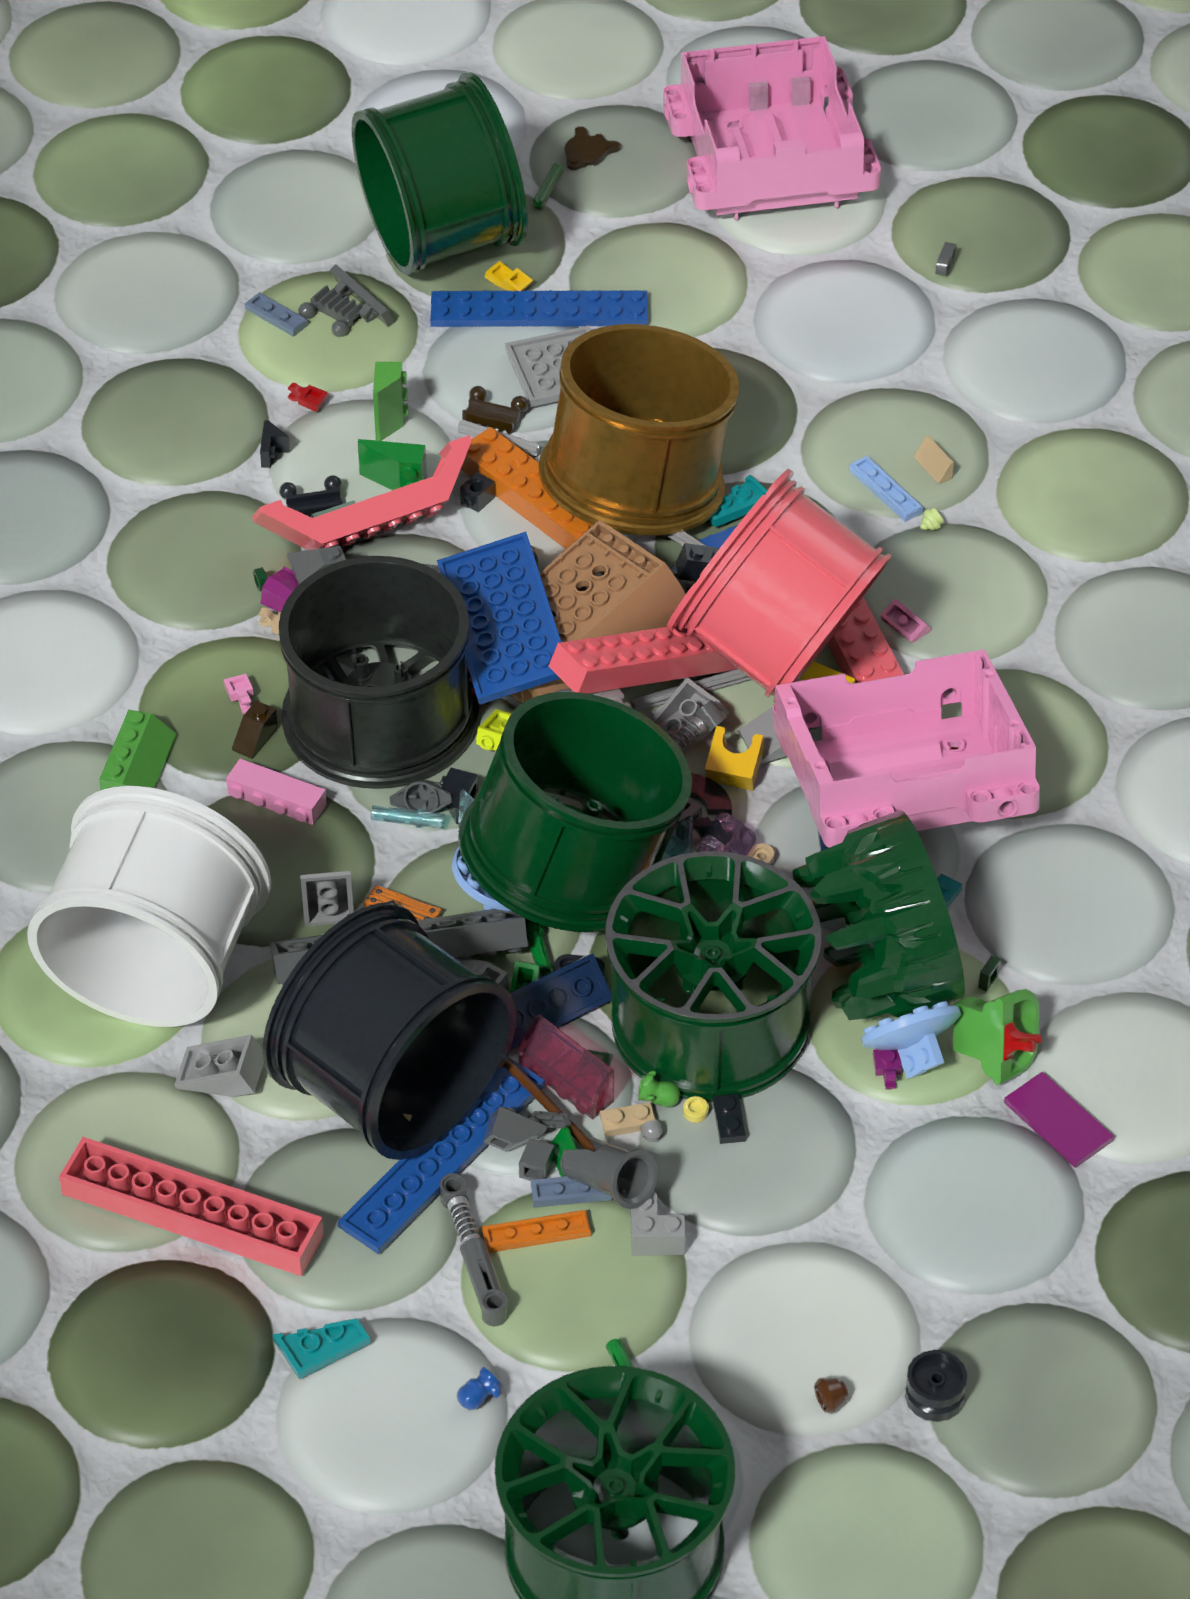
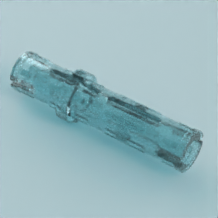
(411, 817)

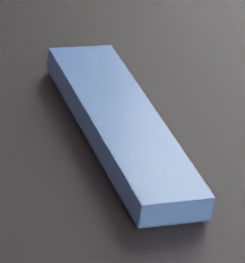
(886, 488)

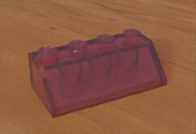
(567, 1067)

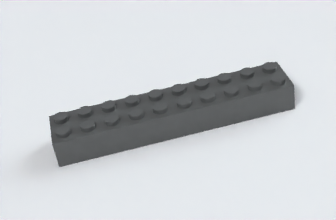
(457, 934)

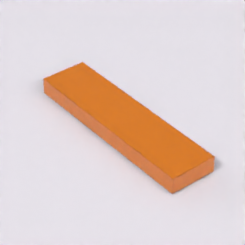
(536, 1231)

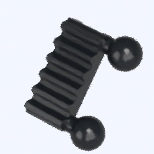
(314, 501)

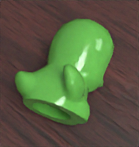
(659, 1092)

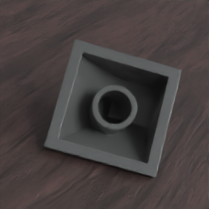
(310, 561)

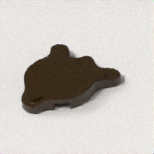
(587, 149)

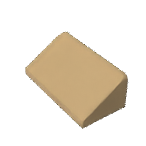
(934, 460)

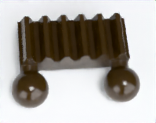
(493, 414)

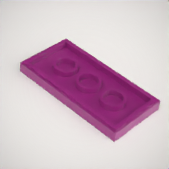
(1058, 1119)

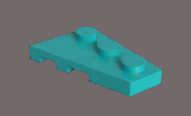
(319, 1347)

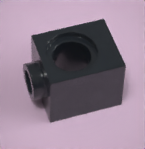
(477, 492)

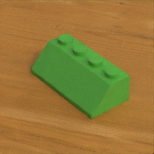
(138, 752)

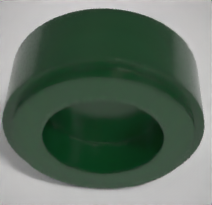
(259, 577)

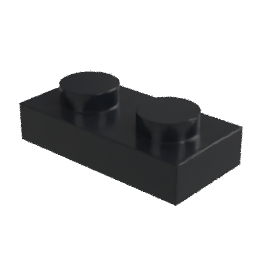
(729, 1119)

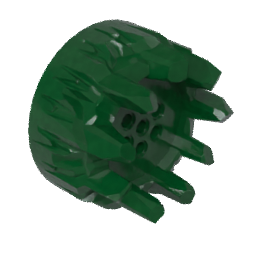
(892, 917)

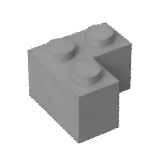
(656, 1233)

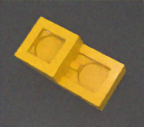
(507, 279)

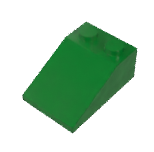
(392, 462)

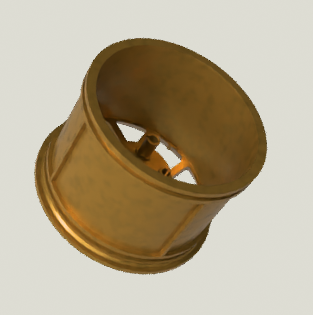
(640, 429)

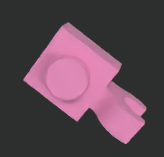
(239, 689)

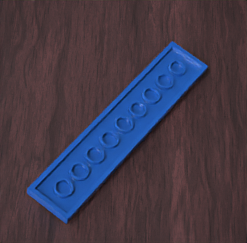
(538, 308)
(416, 1180)

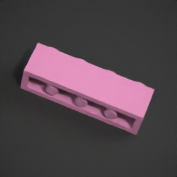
(276, 791)

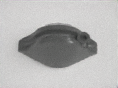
(421, 795)

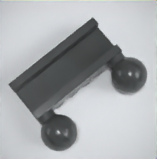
(333, 306)

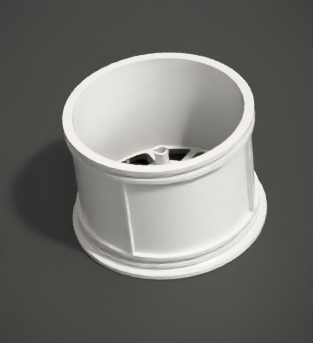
(148, 906)

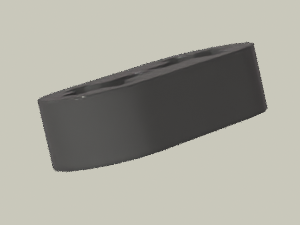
(945, 259)

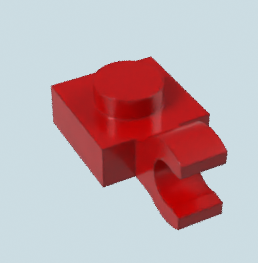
(308, 397)

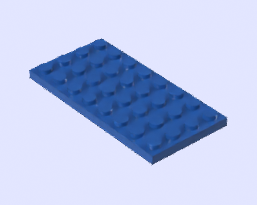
(507, 616)

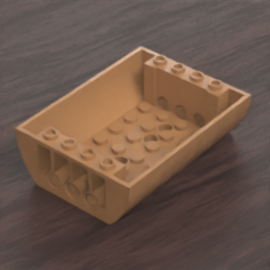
(629, 596)

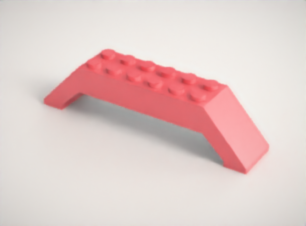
(370, 515)

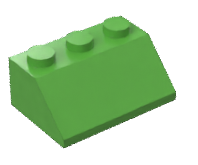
(389, 398)

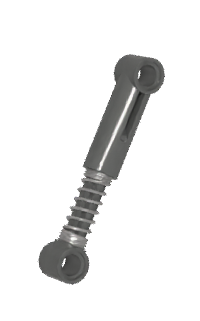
(704, 721)
(474, 1252)

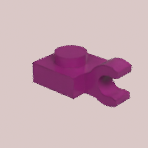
(888, 1065)

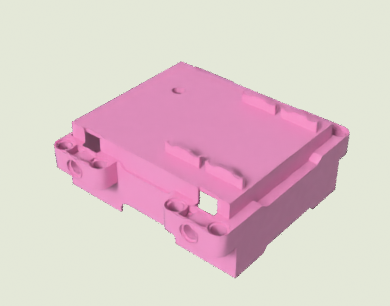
(894, 752)

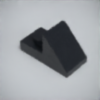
(272, 441)

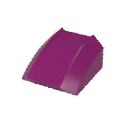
(278, 589)

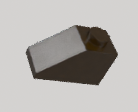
(255, 729)

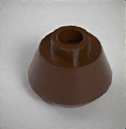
(830, 1394)

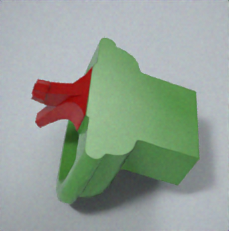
(999, 1033)

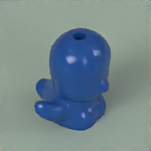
(476, 1390)

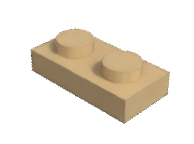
(625, 1119)

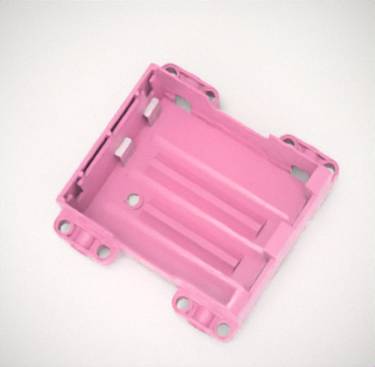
(765, 127)

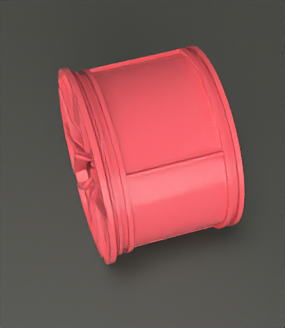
(779, 586)

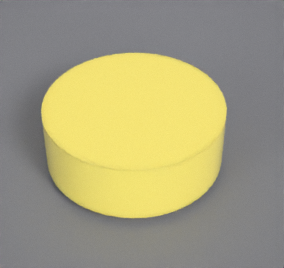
(695, 1109)

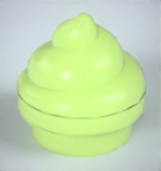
(931, 520)

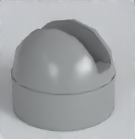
(652, 1130)

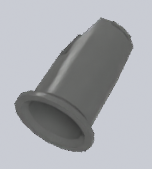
(612, 1170)

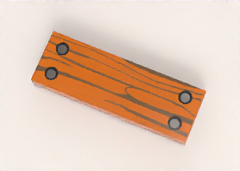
(418, 908)

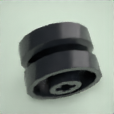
(936, 1385)

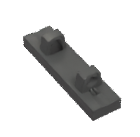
(372, 307)

